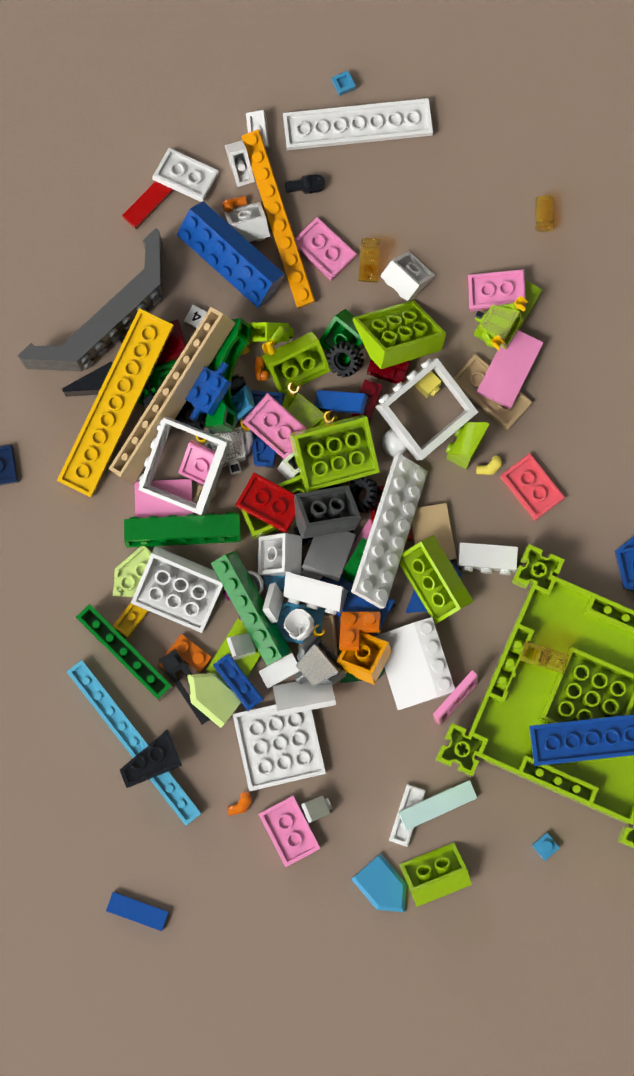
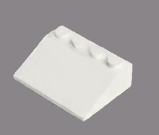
(178, 589)
(417, 664)

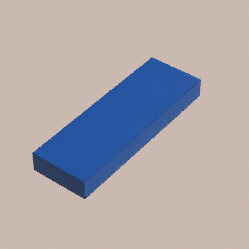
(341, 401)
(238, 682)
(137, 911)

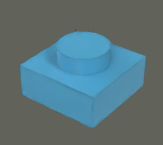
(343, 83)
(545, 846)

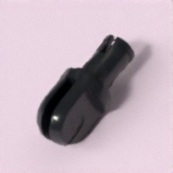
(308, 184)

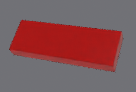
(146, 204)

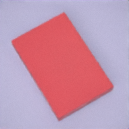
(532, 487)

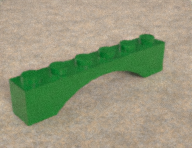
(225, 415)

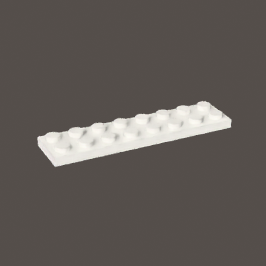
(357, 124)
(389, 531)

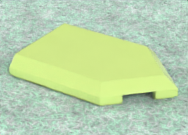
(129, 572)
(212, 697)

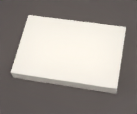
(185, 175)
(302, 697)

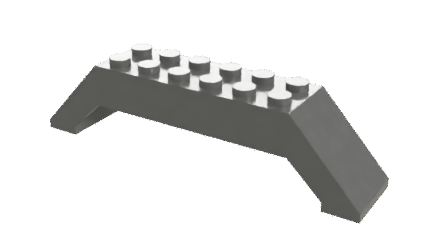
(109, 322)

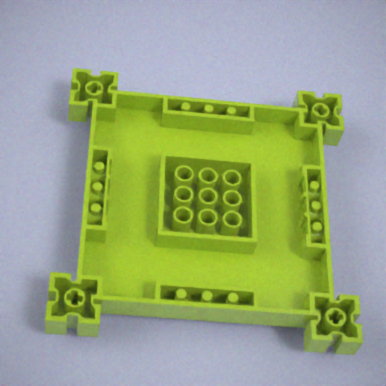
(593, 686)

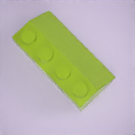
(434, 579)

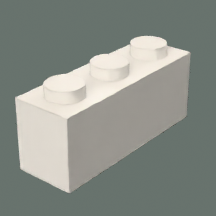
(487, 558)

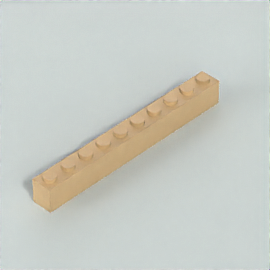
(172, 393)

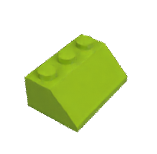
(297, 362)
(435, 874)

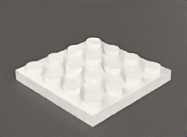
(277, 747)

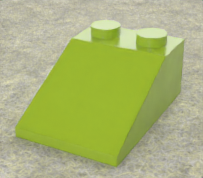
(467, 442)

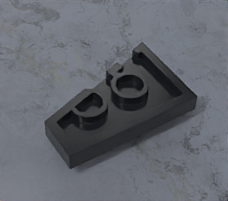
(153, 761)

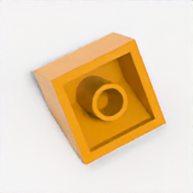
(368, 661)

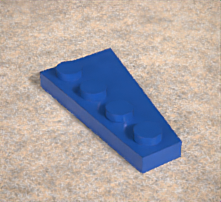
(262, 453)

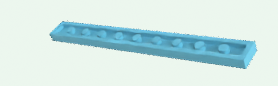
(131, 739)

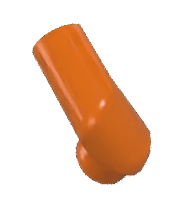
(230, 204)
(259, 370)
(242, 806)

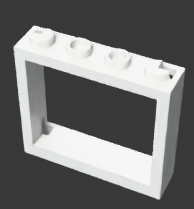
(420, 453)
(213, 475)

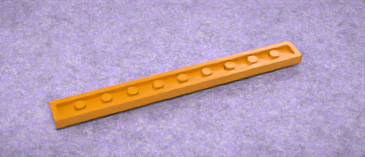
(278, 219)

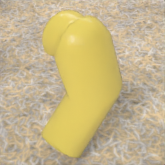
(491, 468)

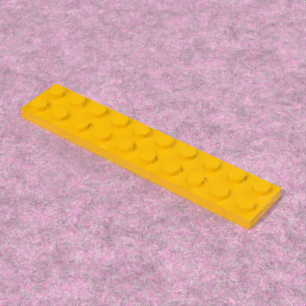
(115, 402)

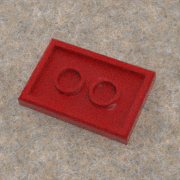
(268, 502)

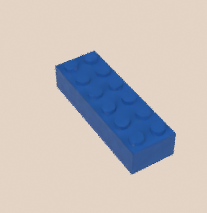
(230, 254)

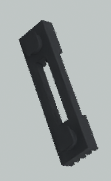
(172, 663)

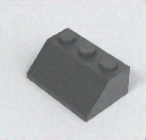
(326, 512)

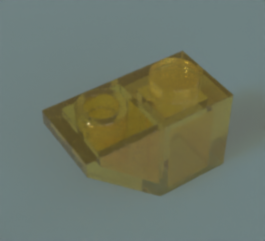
(369, 260)
(544, 657)

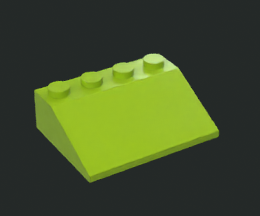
(399, 334)
(334, 452)

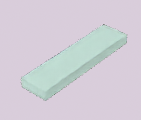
(437, 805)

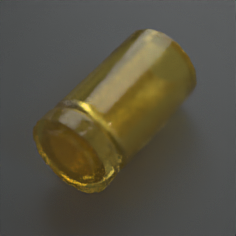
(544, 213)

